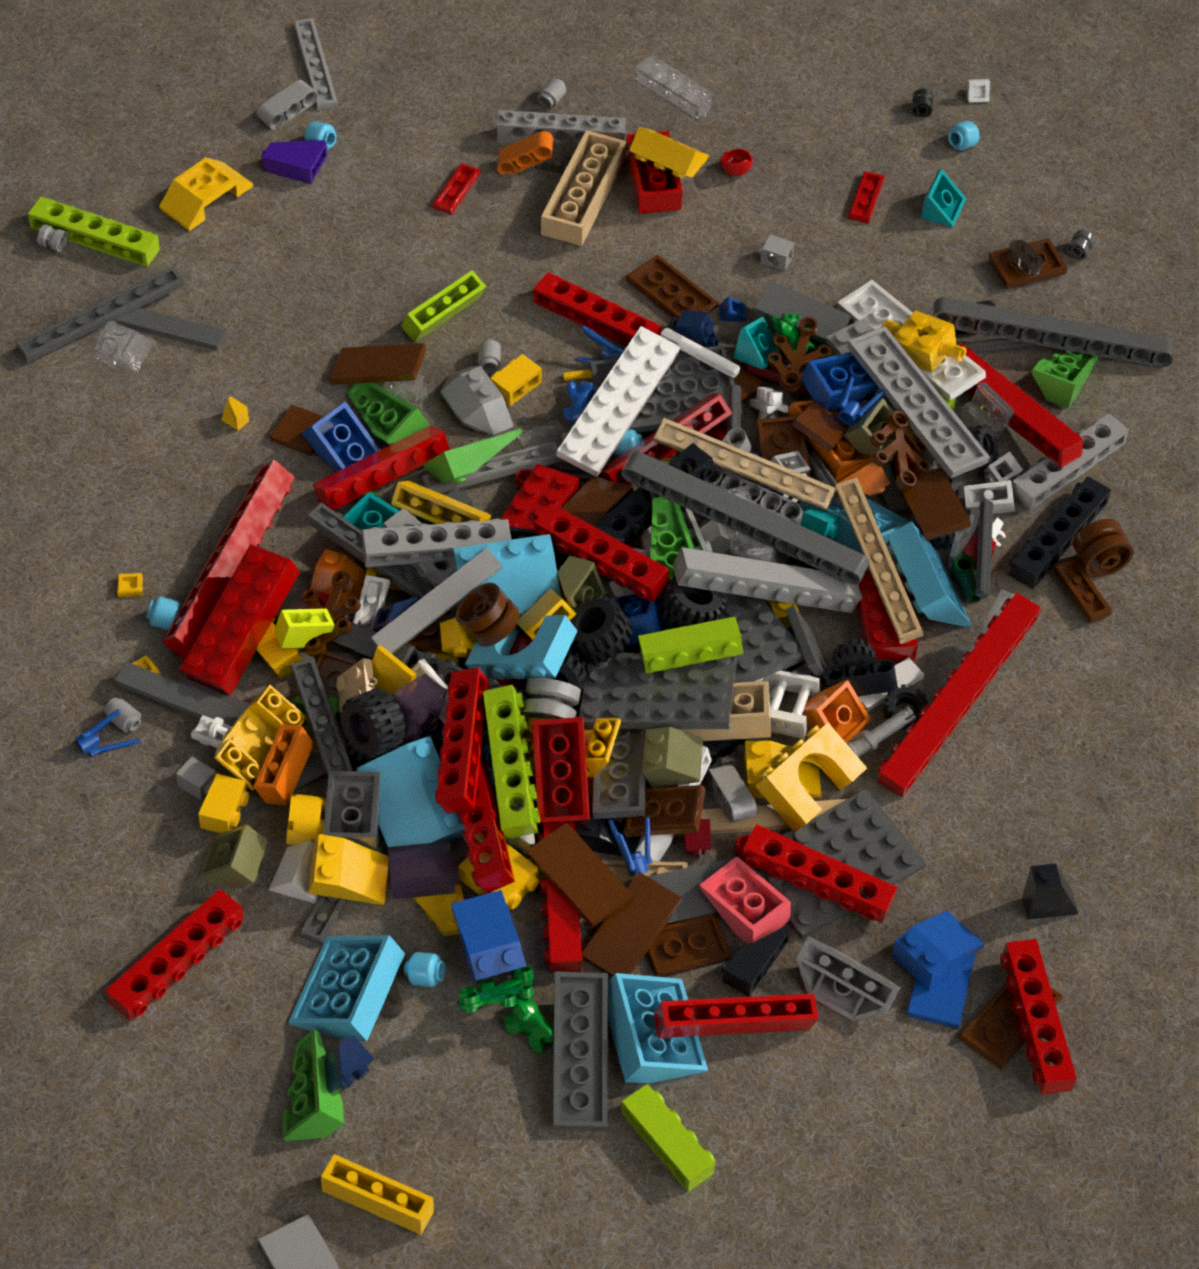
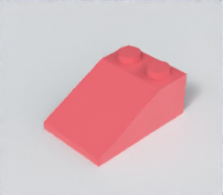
(746, 901)

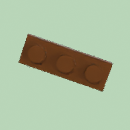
(1082, 590)

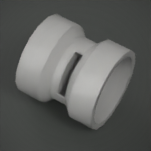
(53, 238)

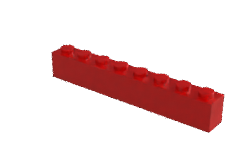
(1030, 418)

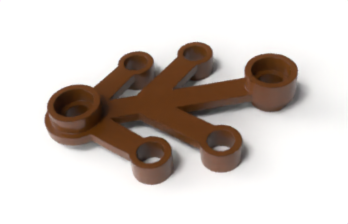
(798, 358)
(898, 423)
(336, 616)

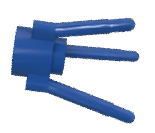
(609, 352)
(851, 410)
(89, 740)
(635, 861)

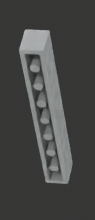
(764, 580)

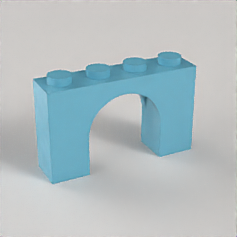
(538, 660)

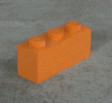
(284, 765)

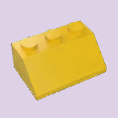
(667, 153)

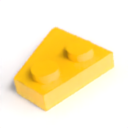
(439, 910)

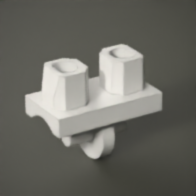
(768, 403)
(210, 731)

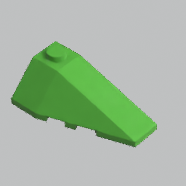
(1063, 376)
(386, 413)
(463, 461)
(667, 533)
(313, 1108)

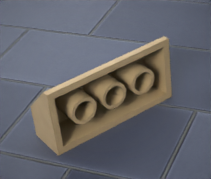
(748, 715)

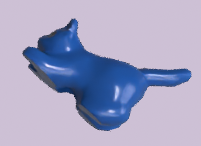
(580, 398)

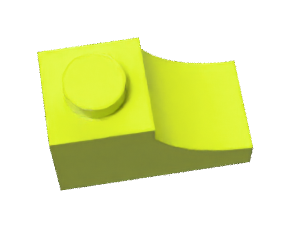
(301, 625)

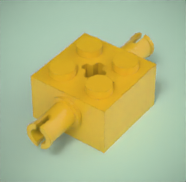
(926, 340)

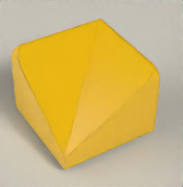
(235, 414)

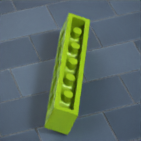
(96, 231)
(497, 703)

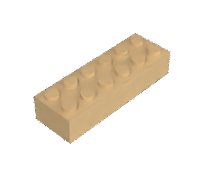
(583, 188)

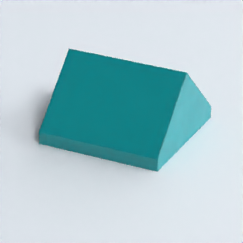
(943, 201)
(755, 344)

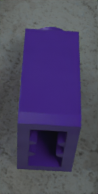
(295, 159)

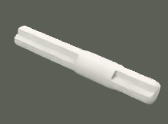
(701, 353)

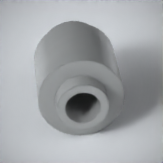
(551, 93)
(489, 356)
(128, 719)

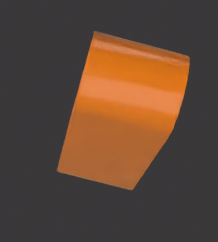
(525, 153)

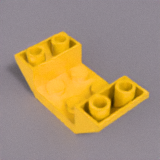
(199, 188)
(253, 733)
(597, 743)

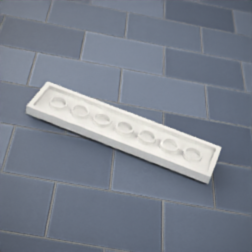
(876, 305)
(618, 401)

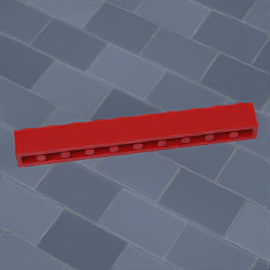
(245, 528)
(958, 695)

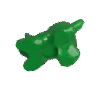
(788, 326)
(528, 1019)

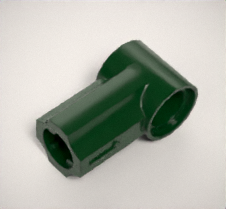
(965, 576)

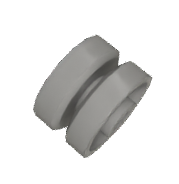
(550, 699)

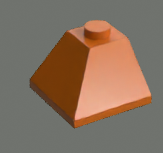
(330, 563)
(839, 708)

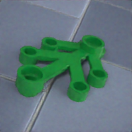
(471, 1000)

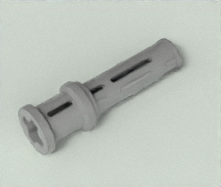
(870, 739)

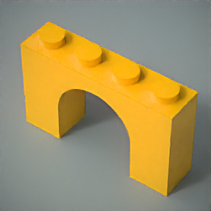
(782, 784)

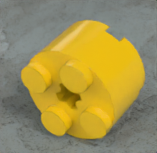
(305, 818)

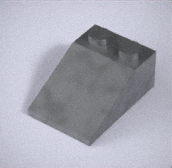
(353, 807)

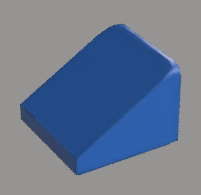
(732, 310)

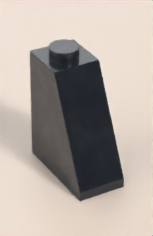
(1047, 893)

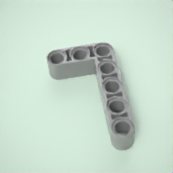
(765, 497)

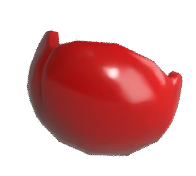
(736, 162)

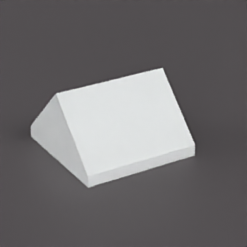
(294, 873)

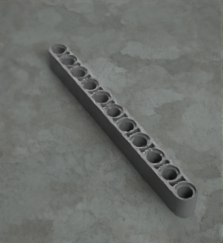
(1054, 332)
(745, 517)

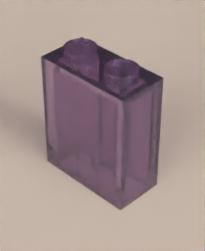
(423, 870)

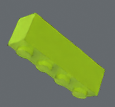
(443, 306)
(690, 644)
(668, 1137)

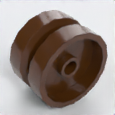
(1103, 547)
(487, 614)

